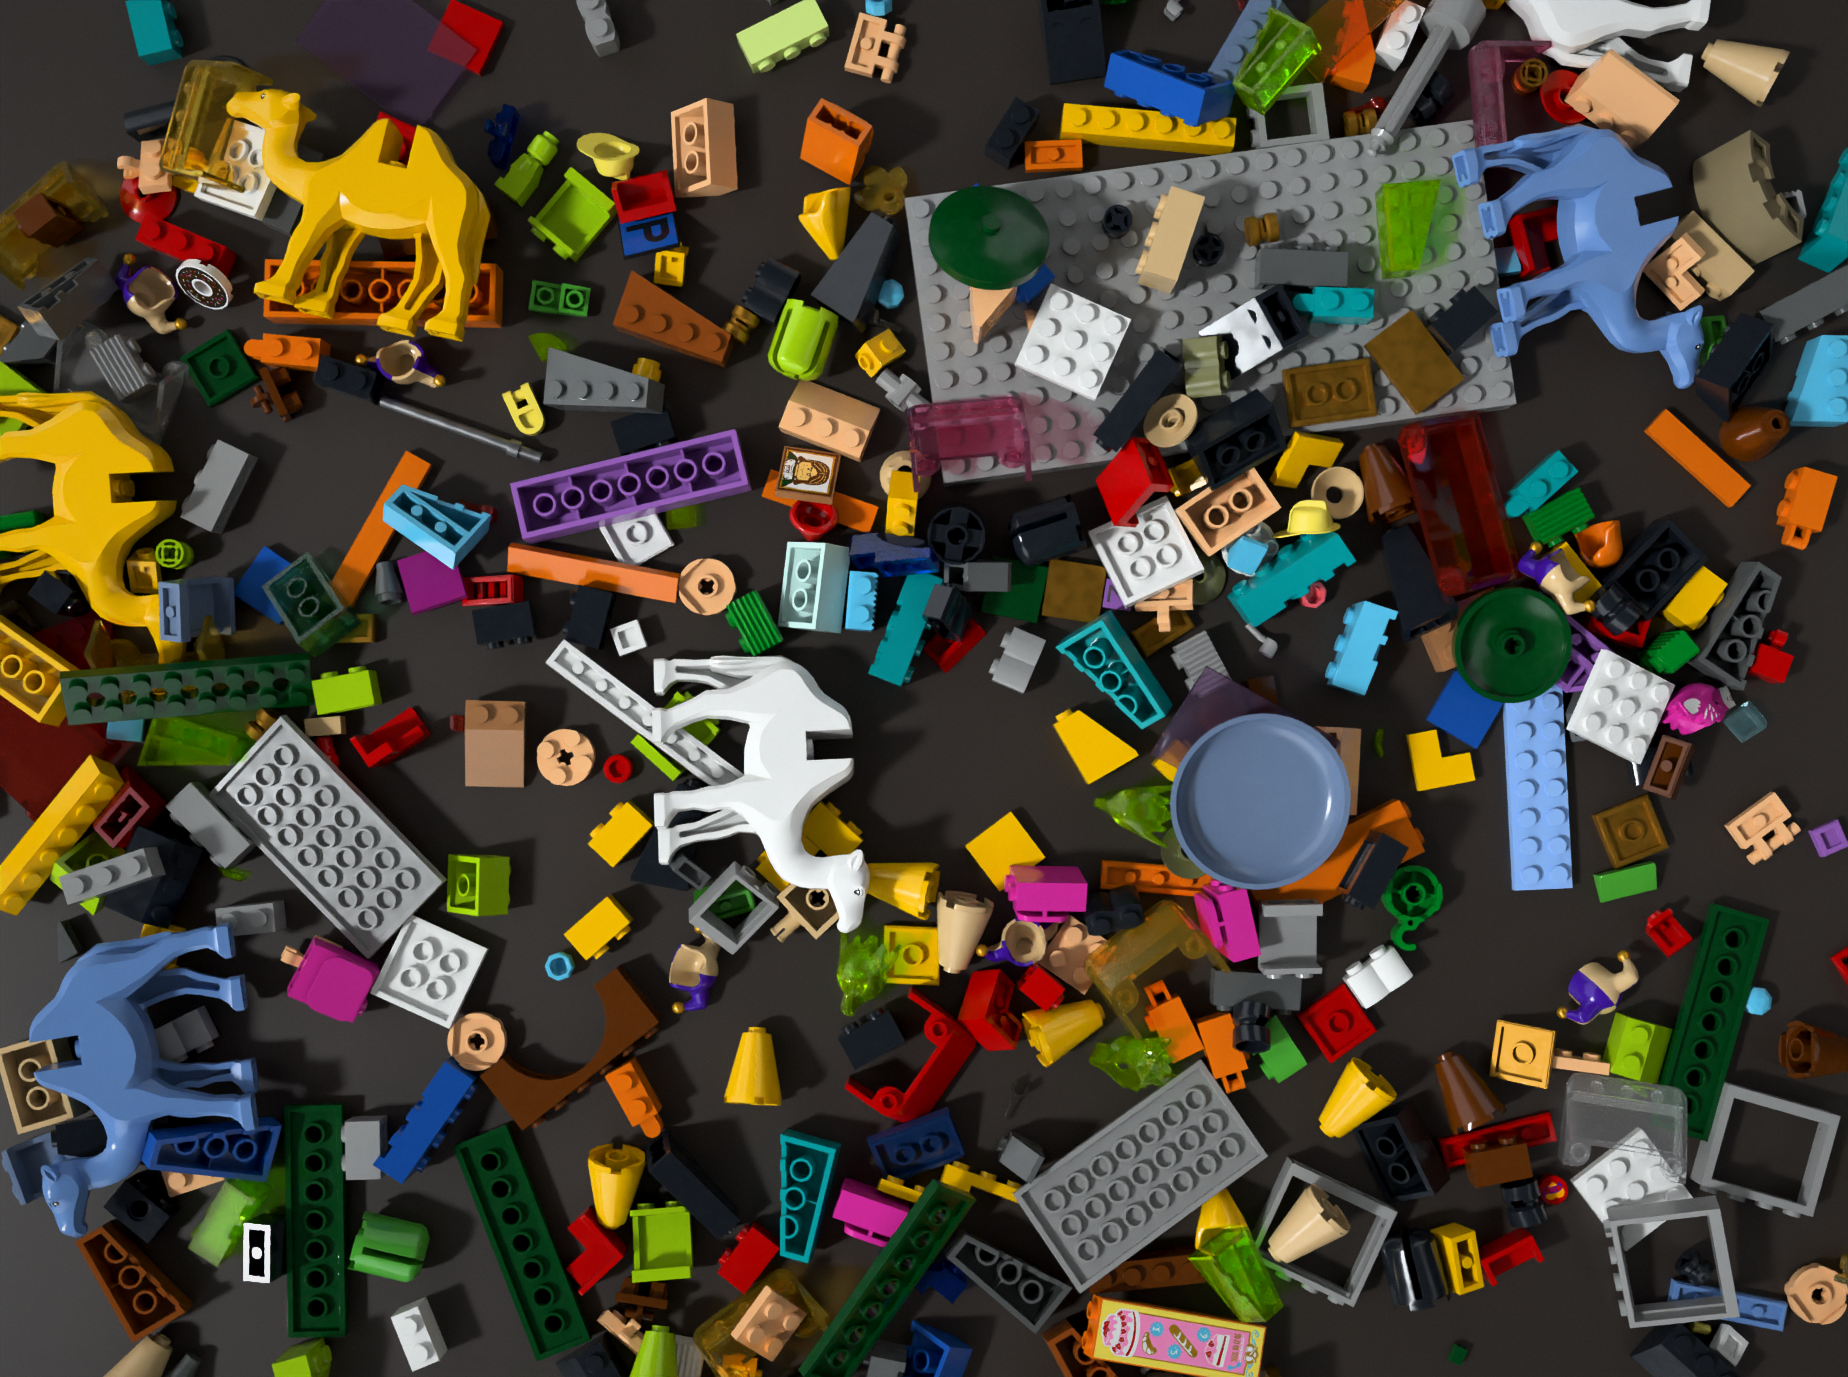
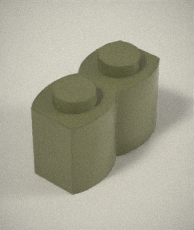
(1205, 366)

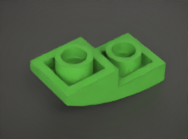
(559, 299)

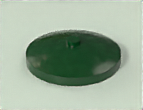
(988, 237)
(1511, 644)

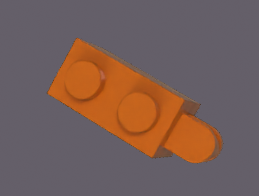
(288, 351)
(1804, 505)
(1171, 1021)
(1216, 1036)
(636, 1096)

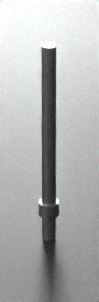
(512, 447)

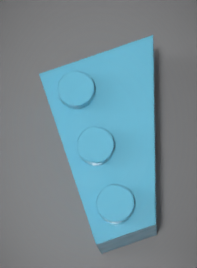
(1821, 384)
(435, 525)
(1359, 647)

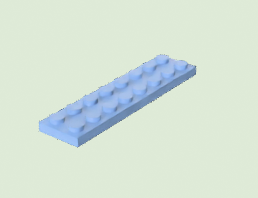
(1537, 792)

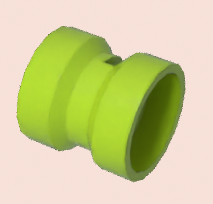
(180, 556)

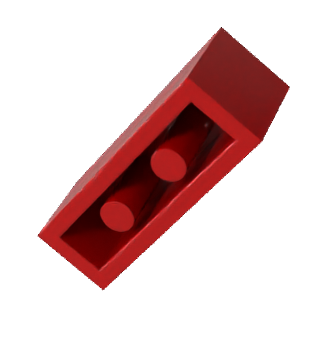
(184, 244)

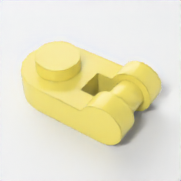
(530, 418)

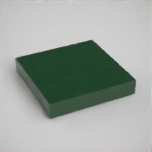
(220, 368)
(1025, 595)

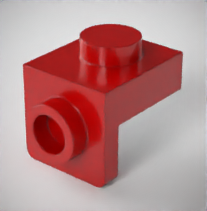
(1667, 932)

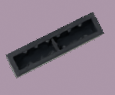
(149, 121)

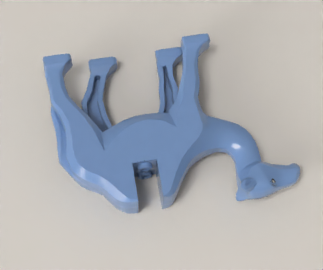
(1598, 236)
(120, 1061)

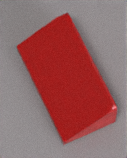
(948, 652)

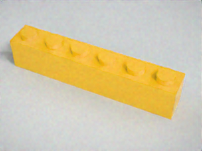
(1145, 130)
(56, 832)

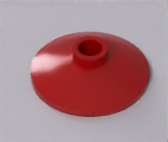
(1553, 94)
(155, 204)

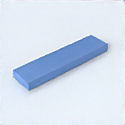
(1753, 1308)

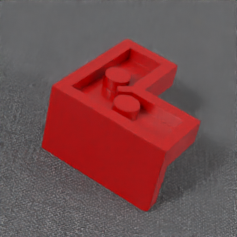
(1529, 234)
(391, 739)
(987, 1013)
(601, 1253)

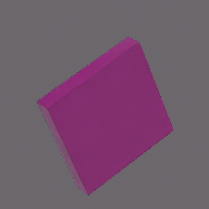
(430, 582)

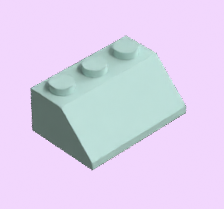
(814, 586)

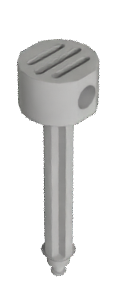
(1447, 26)

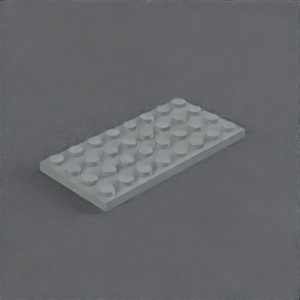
(326, 836)
(1139, 1175)

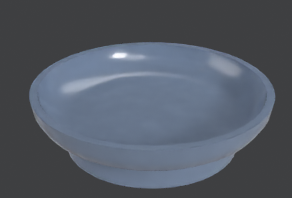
(1260, 801)

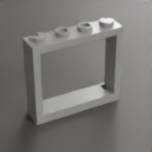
(1816, 1165)
(1369, 1250)
(1681, 1310)

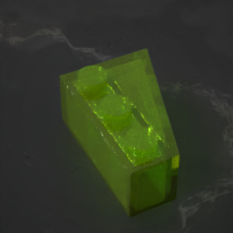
(1275, 61)
(1403, 225)
(190, 742)
(225, 1218)
(1238, 1274)

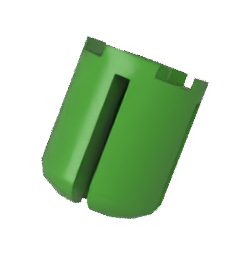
(389, 1247)

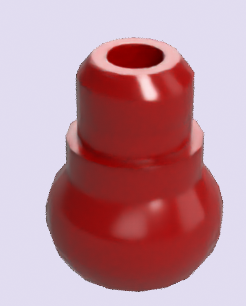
(325, 744)

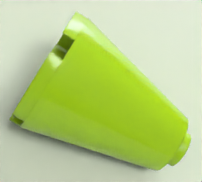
(656, 1354)

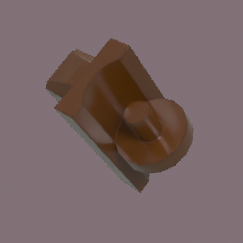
(274, 380)
(656, 1300)

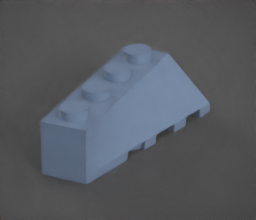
(1243, 38)

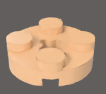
(707, 570)
(550, 751)
(491, 1031)
(1800, 1290)

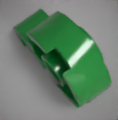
(1420, 907)

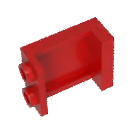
(1132, 480)

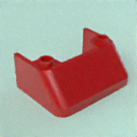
(952, 1050)

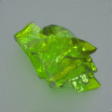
(1139, 810)
(862, 969)
(1145, 1060)

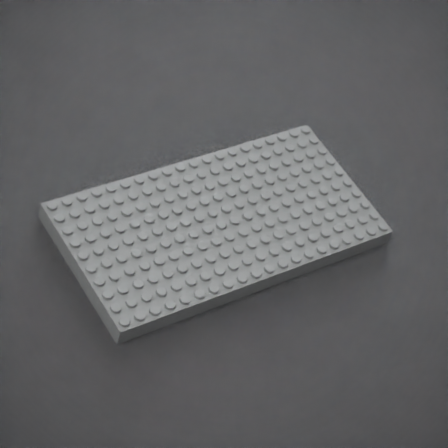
(1320, 200)

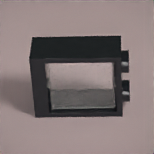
(1371, 870)

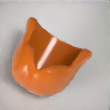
(1600, 544)

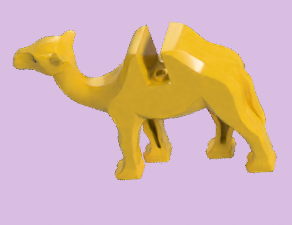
(377, 197)
(92, 502)

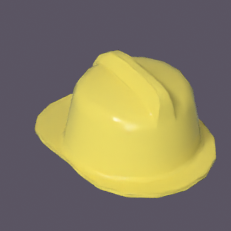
(610, 154)
(1309, 518)

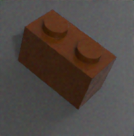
(47, 220)
(1497, 1161)

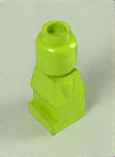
(527, 169)

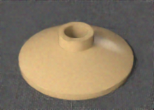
(1166, 412)

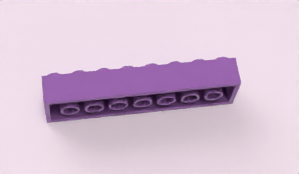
(630, 486)

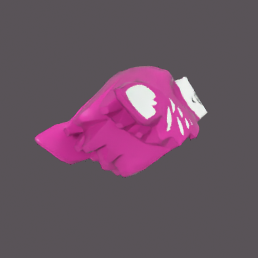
(1696, 707)

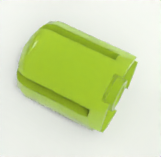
(802, 341)

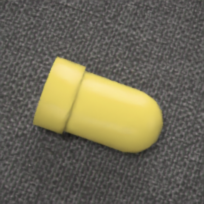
(1699, 1327)

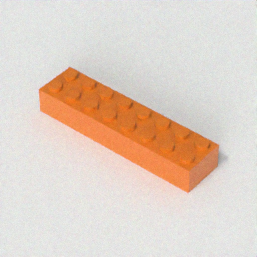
(378, 287)

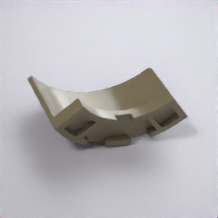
(1740, 200)

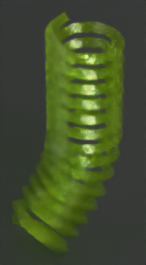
(1378, 740)
(227, 872)

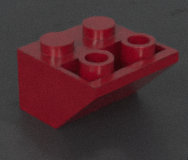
(131, 805)

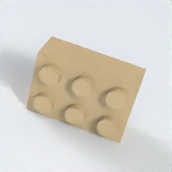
(1169, 239)
(30, 1102)

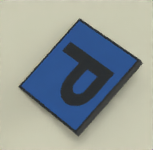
(648, 235)

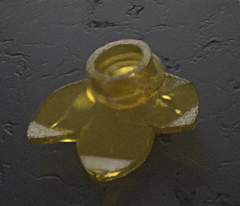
(881, 186)

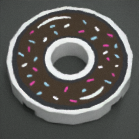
(204, 284)

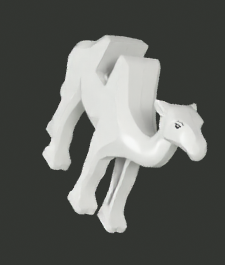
(1589, 28)
(780, 770)

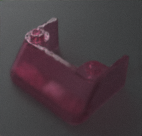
(1486, 73)
(968, 431)

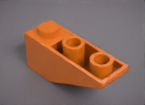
(1355, 68)

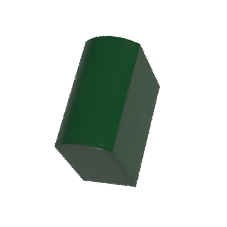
(1457, 1354)

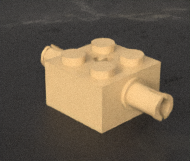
(803, 911)

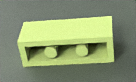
(783, 35)

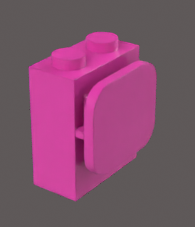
(1046, 892)
(1227, 920)
(333, 981)
(868, 1212)

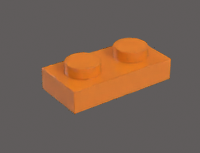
(1053, 156)

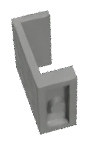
(1288, 937)

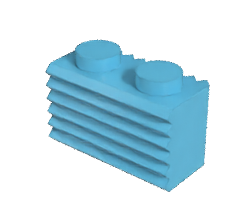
(861, 601)

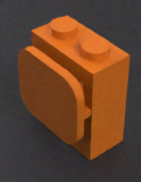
(836, 141)

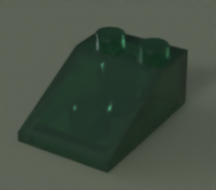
(311, 605)

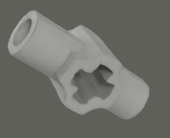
(901, 391)

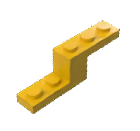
(954, 1175)

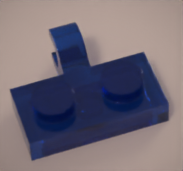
(504, 133)

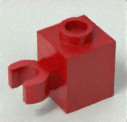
(1769, 661)

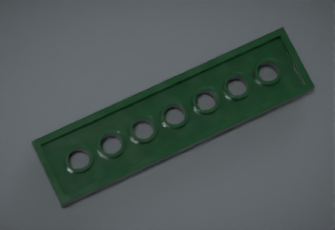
(176, 702)
(1726, 1011)
(300, 1233)
(511, 1258)
(888, 1267)

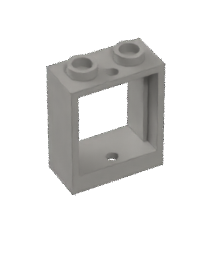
(1317, 118)
(718, 930)

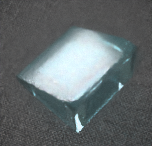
(1745, 722)

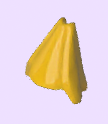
(826, 219)
(1218, 1214)

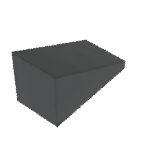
(904, 540)
(689, 870)
(68, 942)

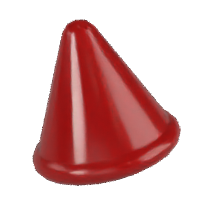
(813, 519)

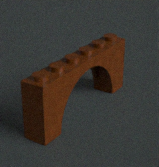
(531, 1094)

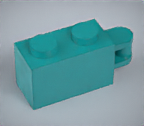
(155, 30)
(1336, 305)
(1539, 484)

